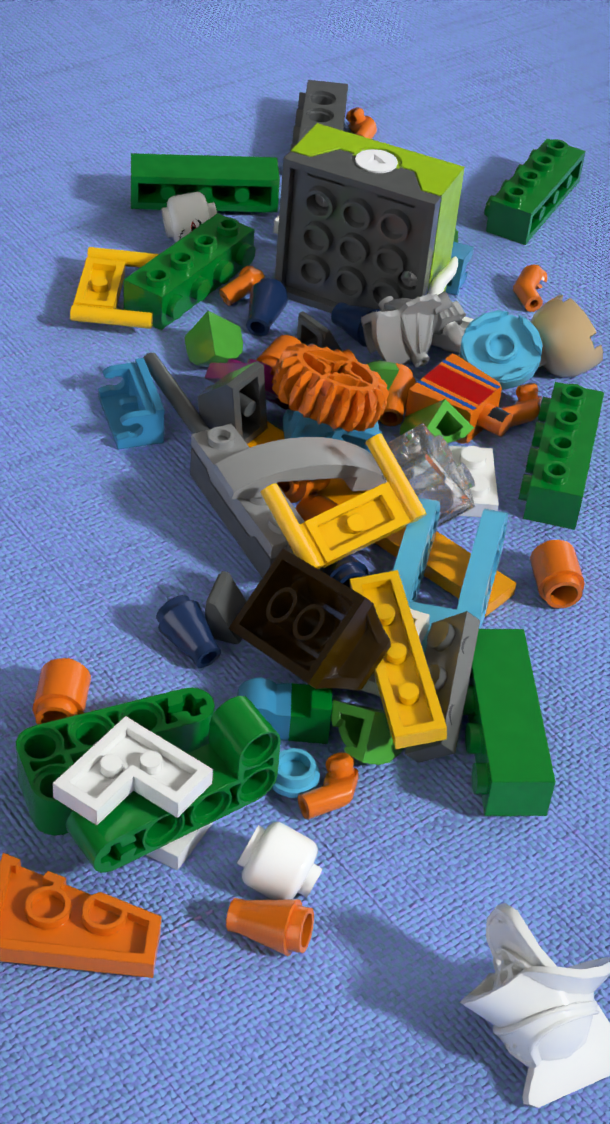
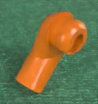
(361, 124)
(241, 285)
(526, 287)
(527, 405)
(337, 788)

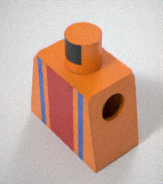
(467, 390)

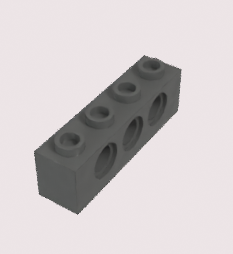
(320, 104)

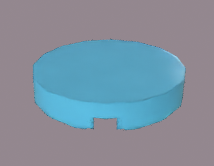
(503, 347)

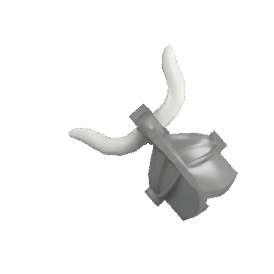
(406, 326)

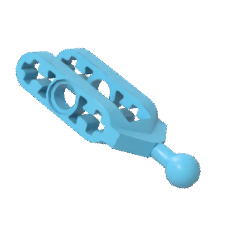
(480, 571)

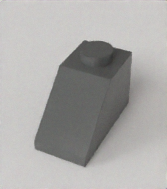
(237, 400)

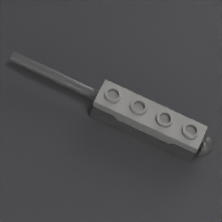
(247, 518)

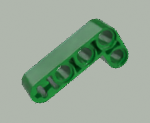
(54, 746)
(244, 765)

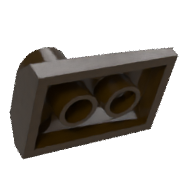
(313, 625)

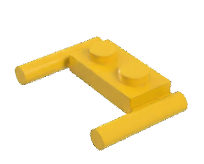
(102, 285)
(354, 522)

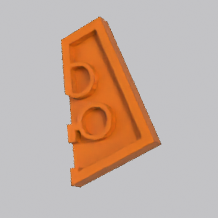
(69, 929)

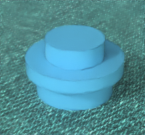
(296, 773)

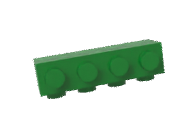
(228, 181)
(534, 191)
(190, 270)
(563, 455)
(507, 728)

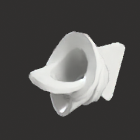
(543, 1011)

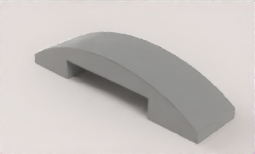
(297, 460)

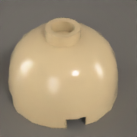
(566, 338)

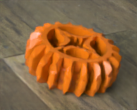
(329, 387)

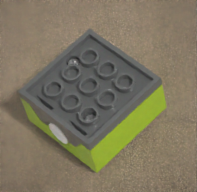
(363, 220)

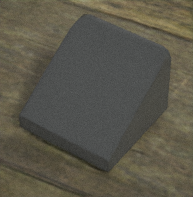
(312, 332)
(223, 607)

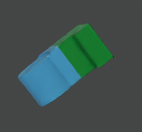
(292, 709)

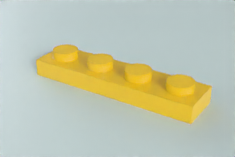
(403, 672)

